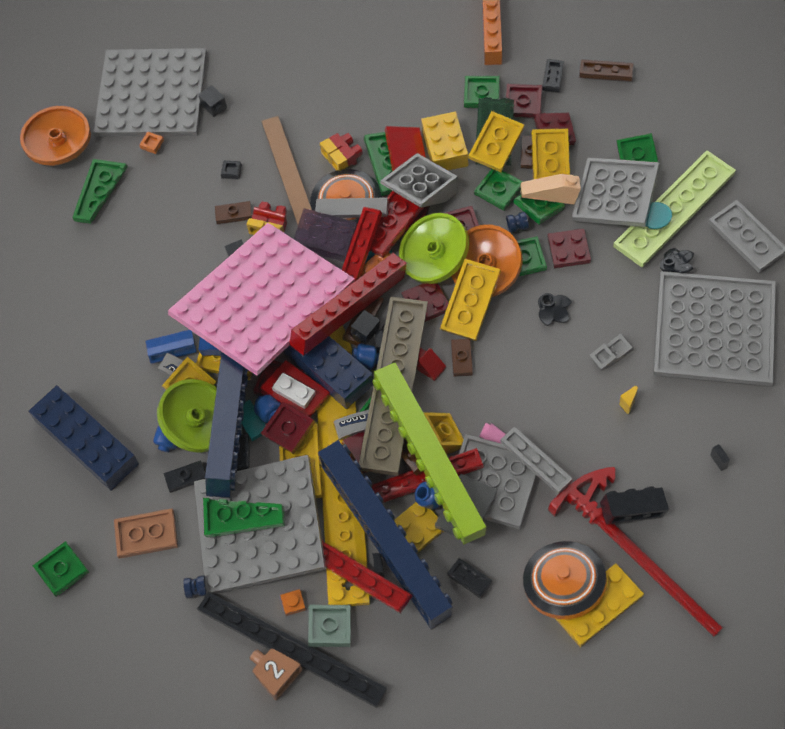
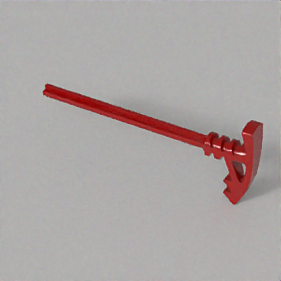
(583, 503)

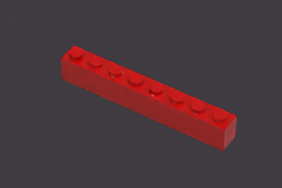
(347, 304)

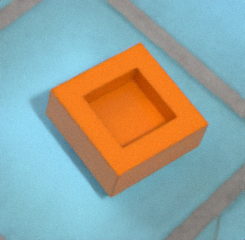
(151, 142)
(293, 602)

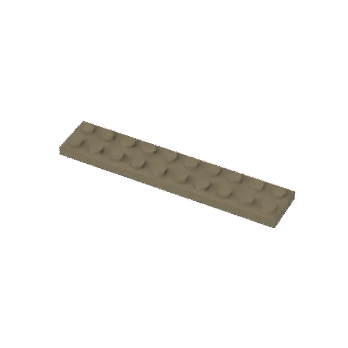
(400, 345)

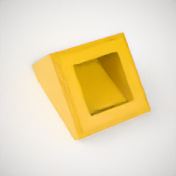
(628, 398)

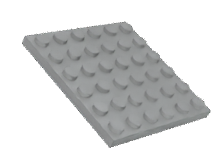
(150, 92)
(715, 328)
(269, 553)

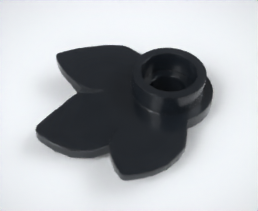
(677, 261)
(554, 311)

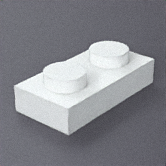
(293, 390)

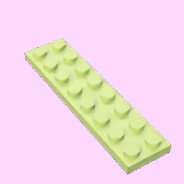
(684, 199)

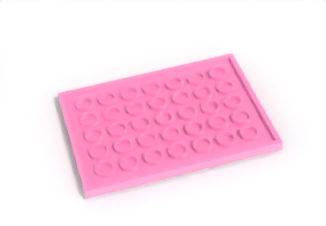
(259, 297)

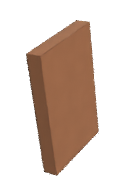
(145, 533)

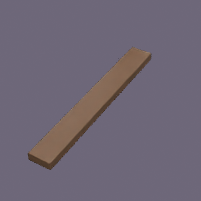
(286, 166)

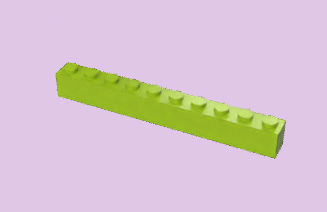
(429, 454)

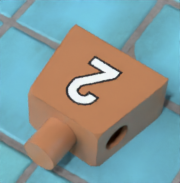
(275, 671)

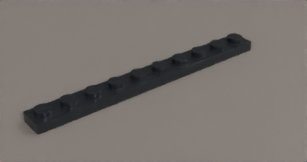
(307, 657)

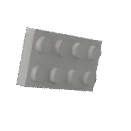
(747, 236)

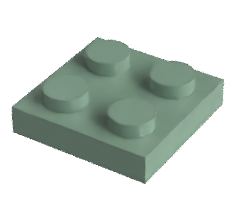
(329, 626)

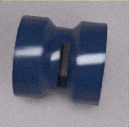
(517, 222)
(194, 586)

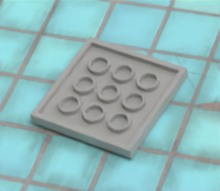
(616, 192)
(507, 475)

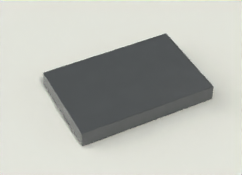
(481, 496)

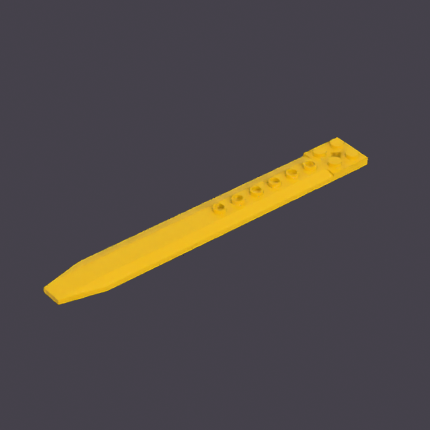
(340, 525)

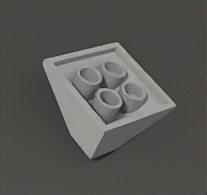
(422, 182)

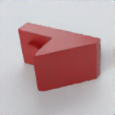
(430, 364)

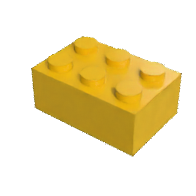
(445, 141)

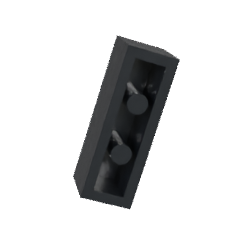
(634, 505)

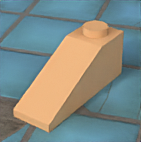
(555, 188)

